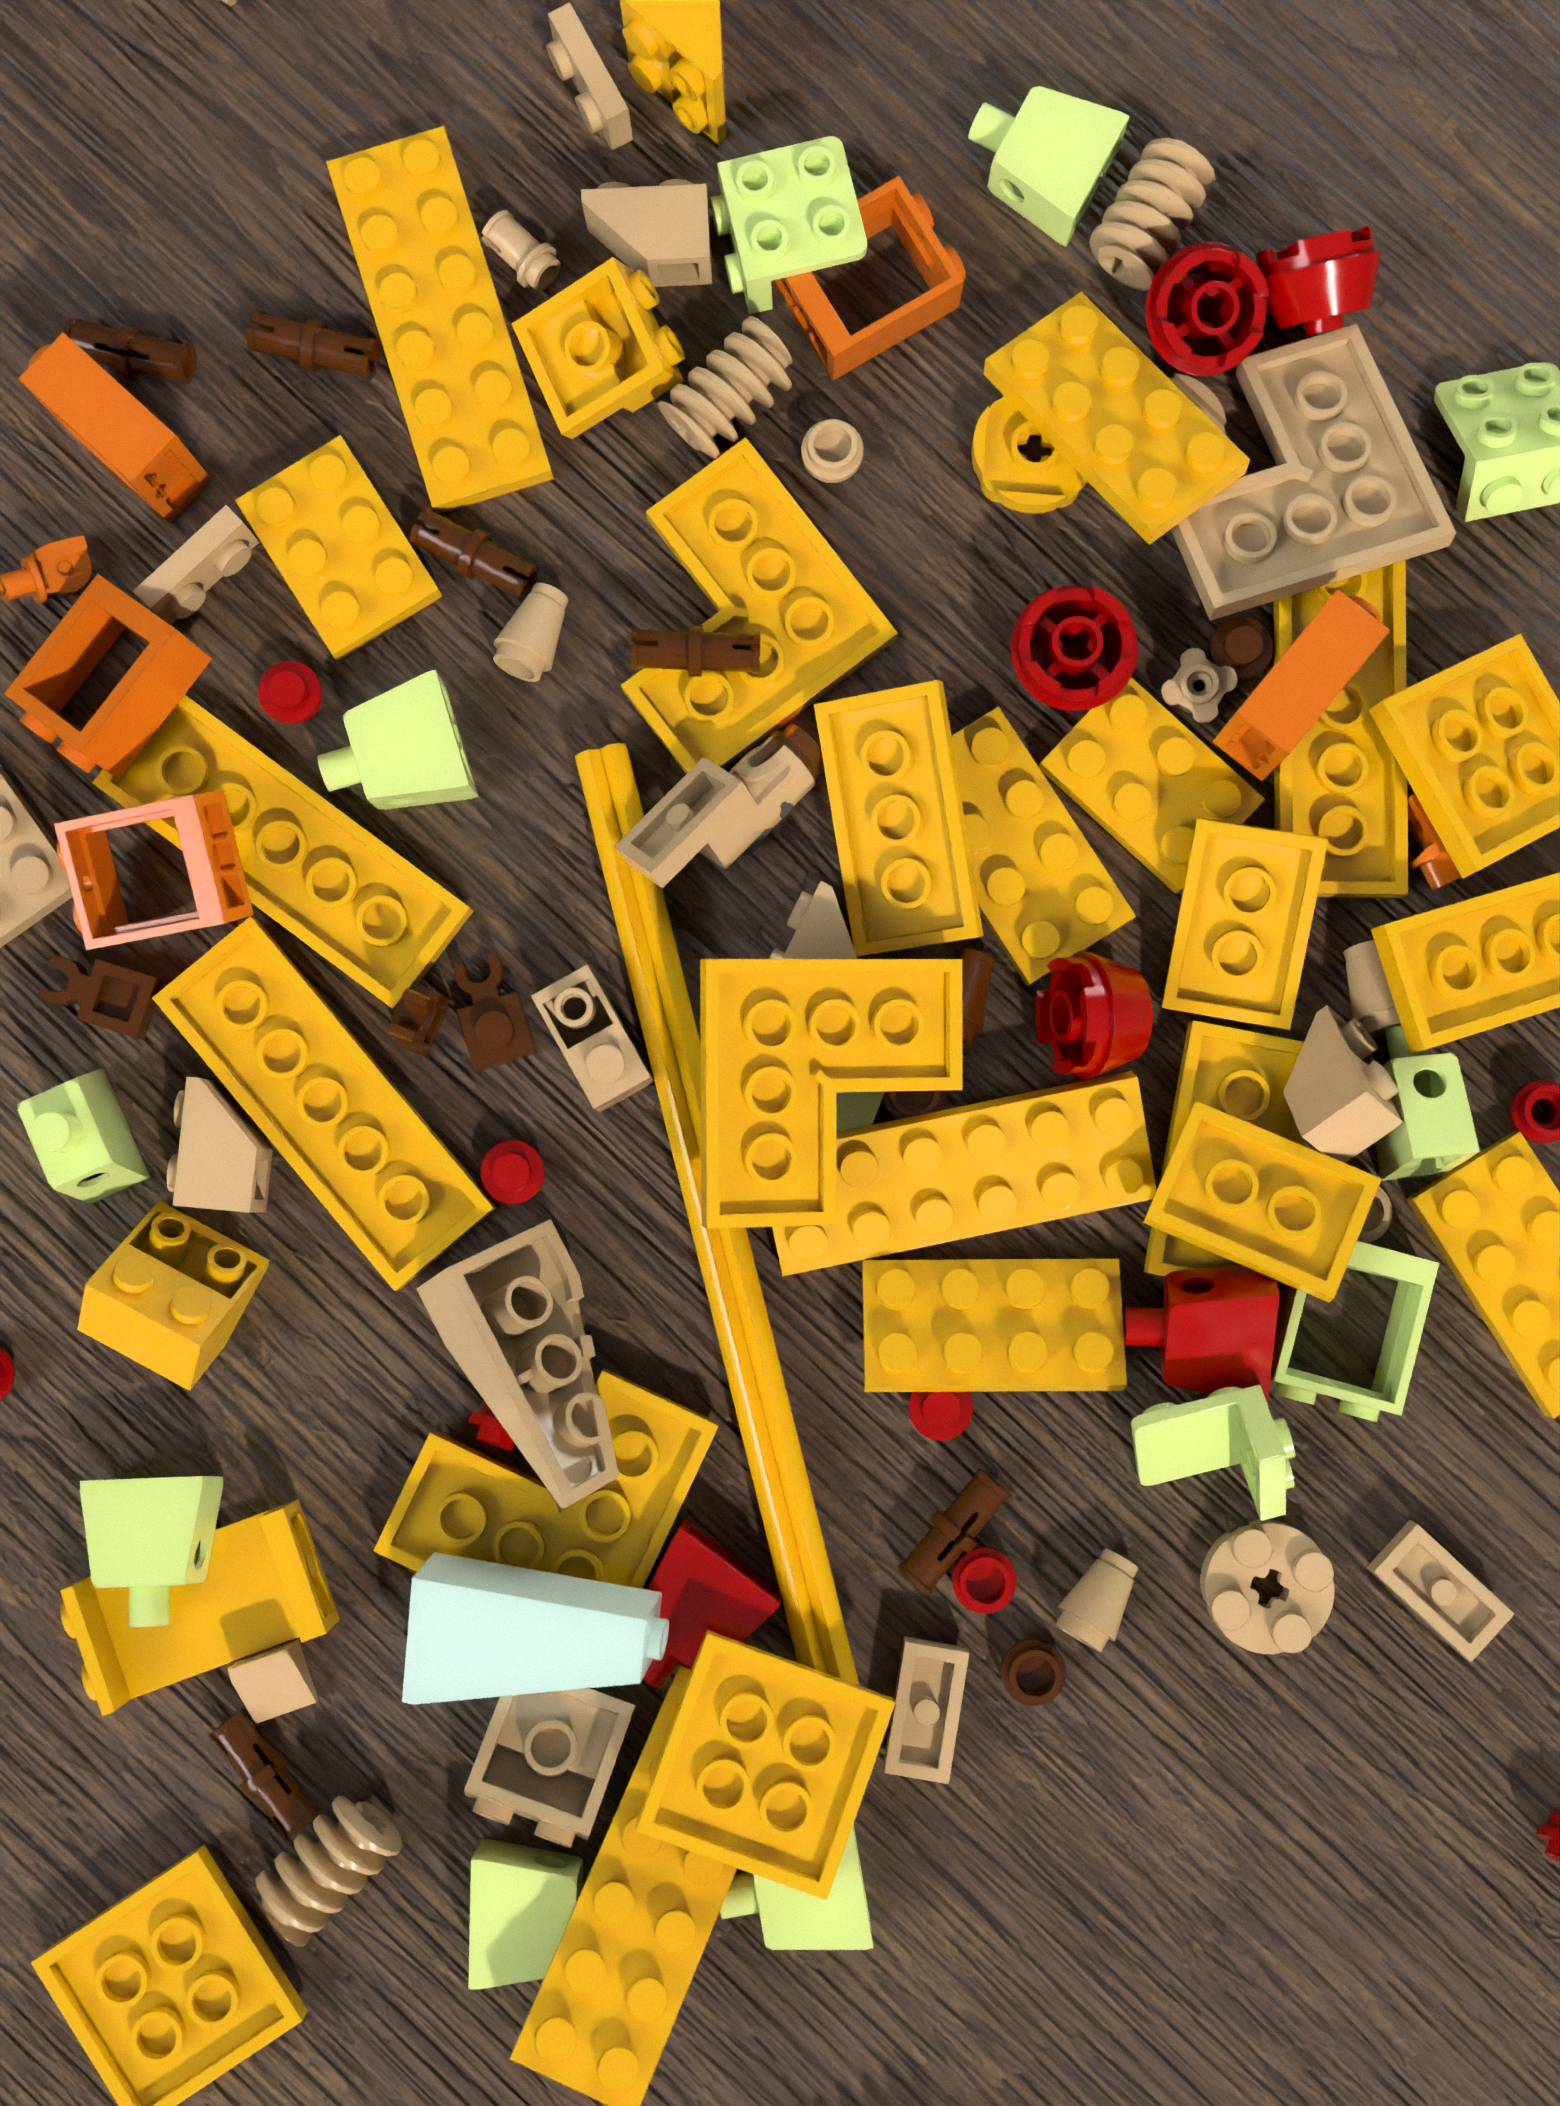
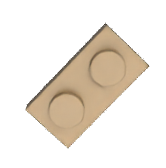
(577, 58)
(212, 552)
(1440, 1590)
(926, 1710)

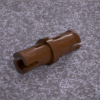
(313, 344)
(166, 358)
(474, 554)
(695, 650)
(953, 1532)
(264, 1774)

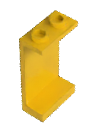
(257, 1594)

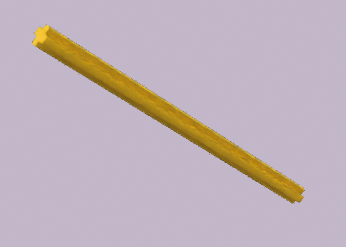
(722, 1252)

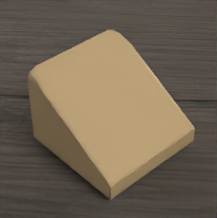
(273, 1681)

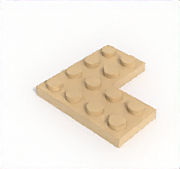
(1342, 490)

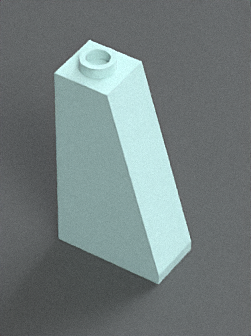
(523, 1631)

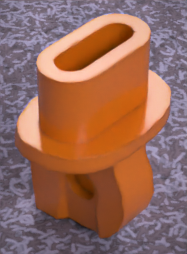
(51, 569)
(1434, 859)

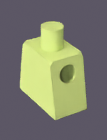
(1049, 156)
(403, 748)
(1434, 1110)
(81, 1134)
(150, 1537)
(518, 1910)
(804, 1921)

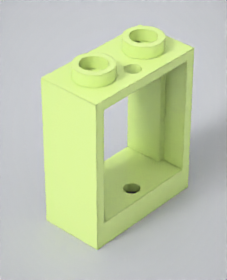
(1399, 1347)

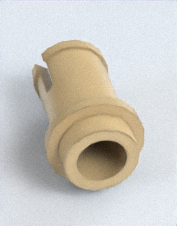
(532, 261)

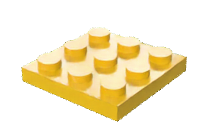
(1480, 752)
(765, 1765)
(170, 1985)

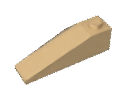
(524, 1347)

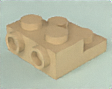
(549, 1760)

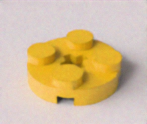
(1008, 475)

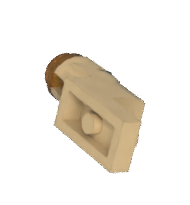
(723, 810)

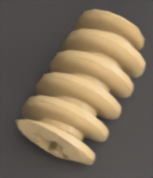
(1151, 211)
(728, 386)
(327, 1868)

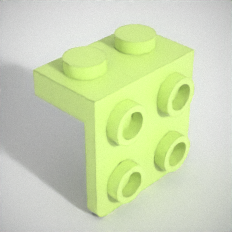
(787, 216)
(1508, 437)
(1218, 1433)

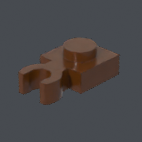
(109, 997)
(418, 1019)
(496, 1024)

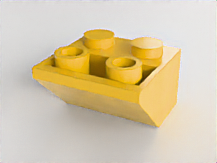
(680, 55)
(171, 1294)

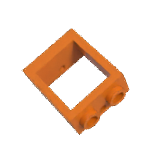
(938, 265)
(115, 426)
(1302, 684)
(136, 703)
(209, 857)

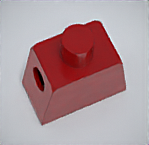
(1211, 1328)
(701, 1591)

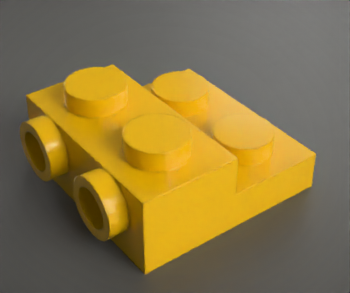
(600, 347)

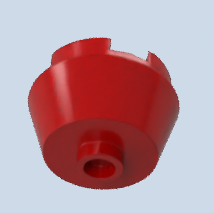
(1320, 279)
(1206, 308)
(1074, 647)
(1093, 1014)

